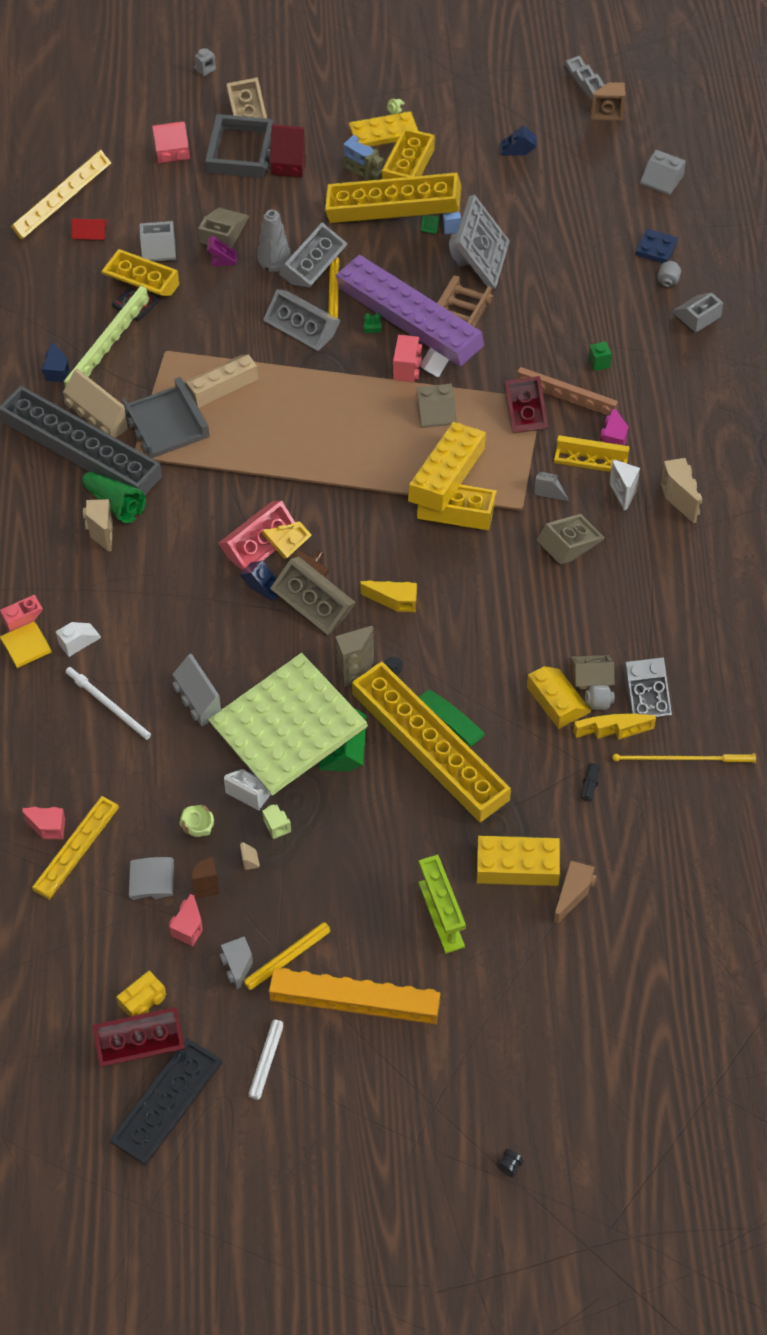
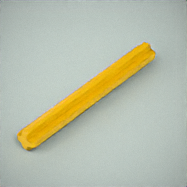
(333, 288)
(287, 955)

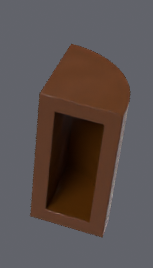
(205, 878)

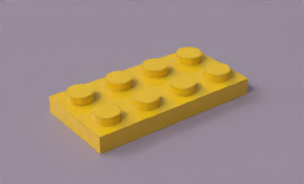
(382, 129)

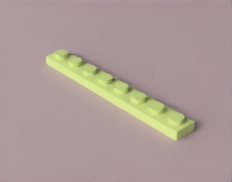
(112, 333)

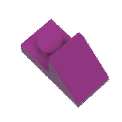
(221, 253)

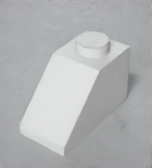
(76, 637)

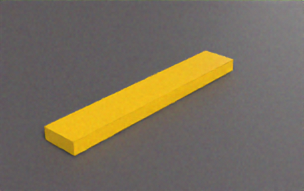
(75, 847)

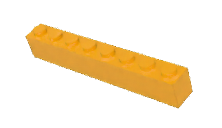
(354, 996)

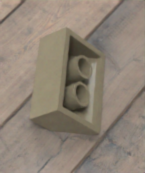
(354, 654)

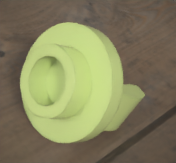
(394, 106)

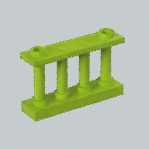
(441, 904)

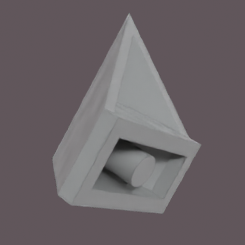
(549, 486)

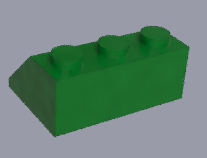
(347, 756)

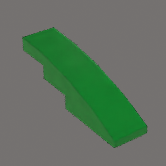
(453, 718)

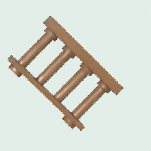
(448, 299)

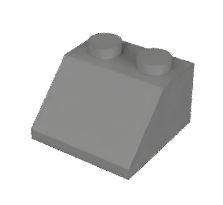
(663, 172)

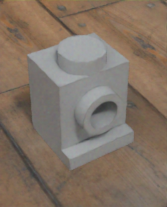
(203, 58)

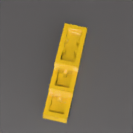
(620, 724)

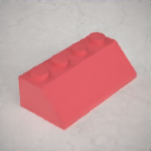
(247, 542)

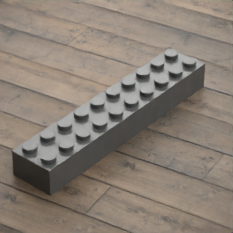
(78, 440)

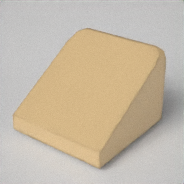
(249, 856)

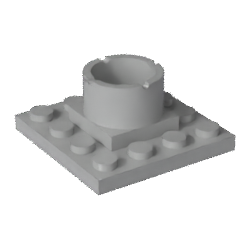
(479, 243)

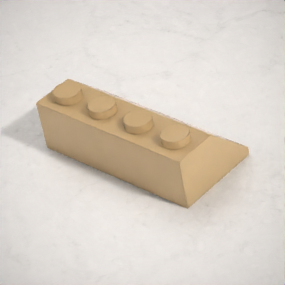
(222, 379)
(95, 404)

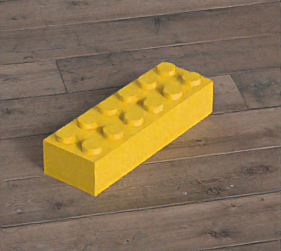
(447, 466)

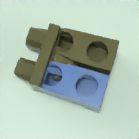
(362, 159)

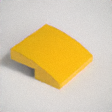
(25, 644)

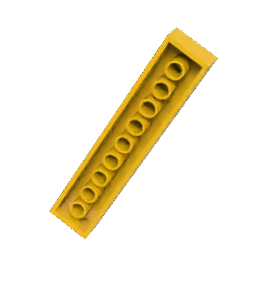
(431, 741)

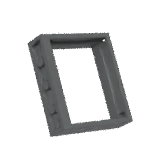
(233, 167)

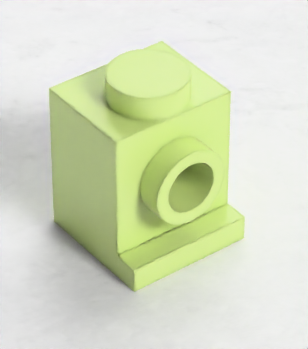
(276, 821)

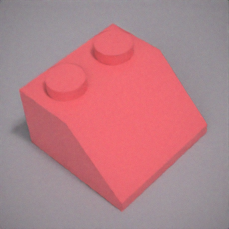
(171, 142)

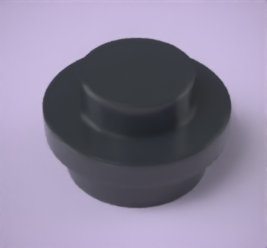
(394, 664)

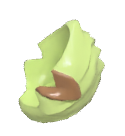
(197, 820)

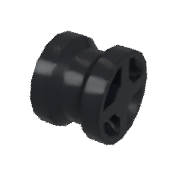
(509, 1162)

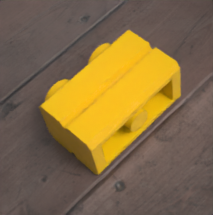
(141, 995)

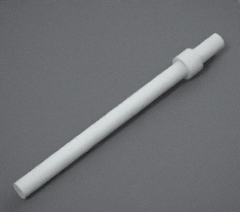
(83, 682)

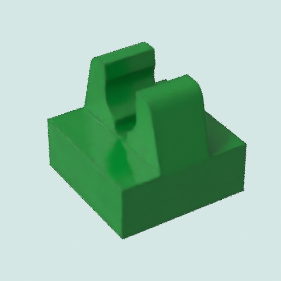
(430, 223)
(372, 323)

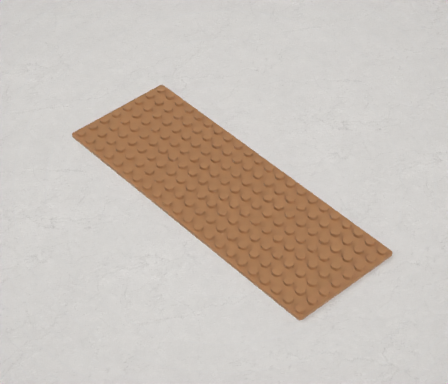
(342, 430)

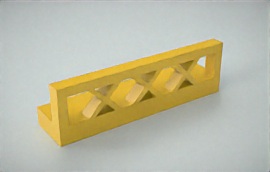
(592, 451)

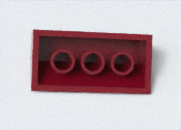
(138, 1037)

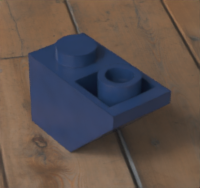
(518, 143)
(56, 365)
(260, 579)

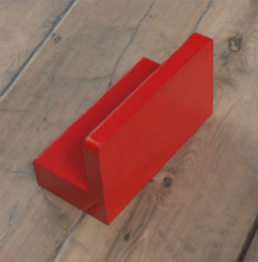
(88, 229)

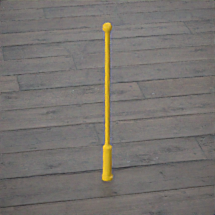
(725, 758)

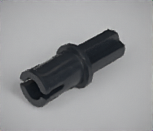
(590, 782)

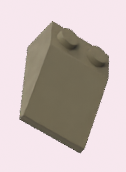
(569, 538)

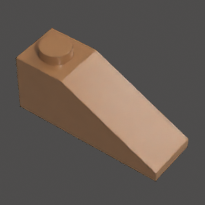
(575, 888)

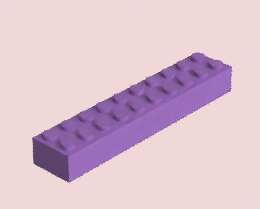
(410, 310)

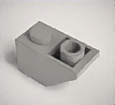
(238, 960)

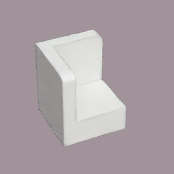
(434, 362)

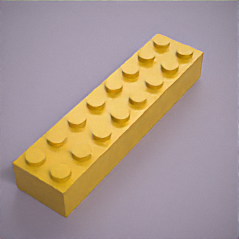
(393, 197)

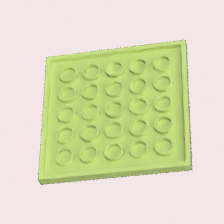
(287, 723)

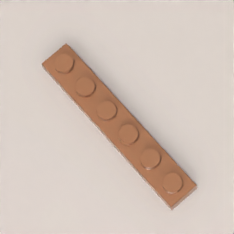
(572, 393)

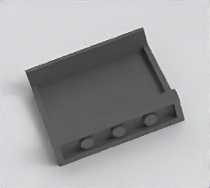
(166, 420)

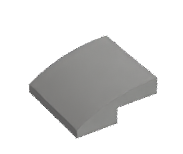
(151, 877)

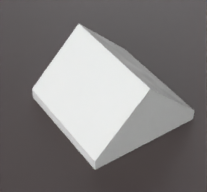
(624, 482)
(246, 788)

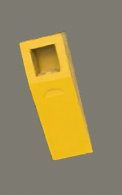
(394, 595)

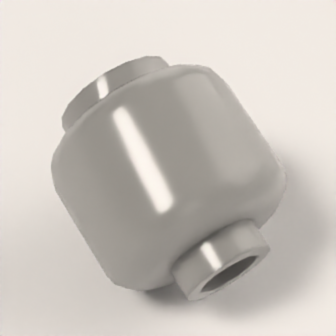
(669, 274)
(599, 697)

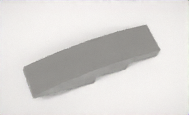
(584, 76)

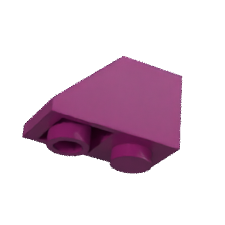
(616, 429)

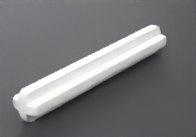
(266, 1059)

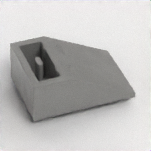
(647, 687)

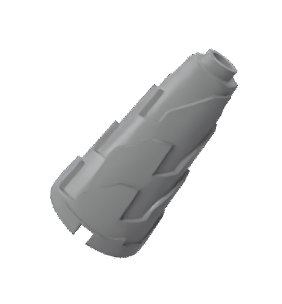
(273, 243)

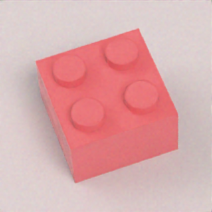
(407, 358)

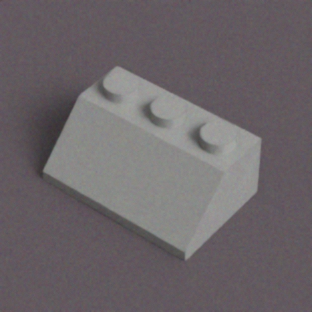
(196, 690)

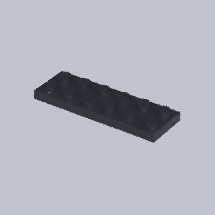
(166, 1102)

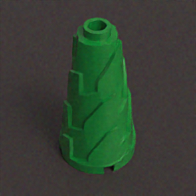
(123, 499)

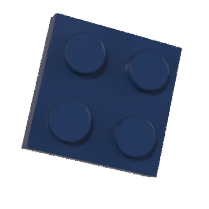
(656, 246)

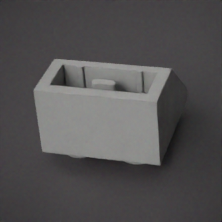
(158, 241)
(700, 311)

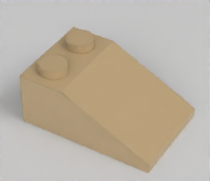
(246, 98)

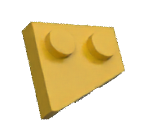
(287, 537)

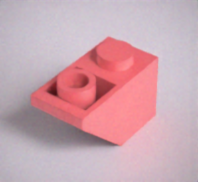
(21, 613)
(46, 822)
(188, 923)

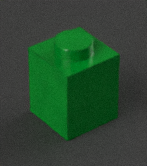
(599, 356)

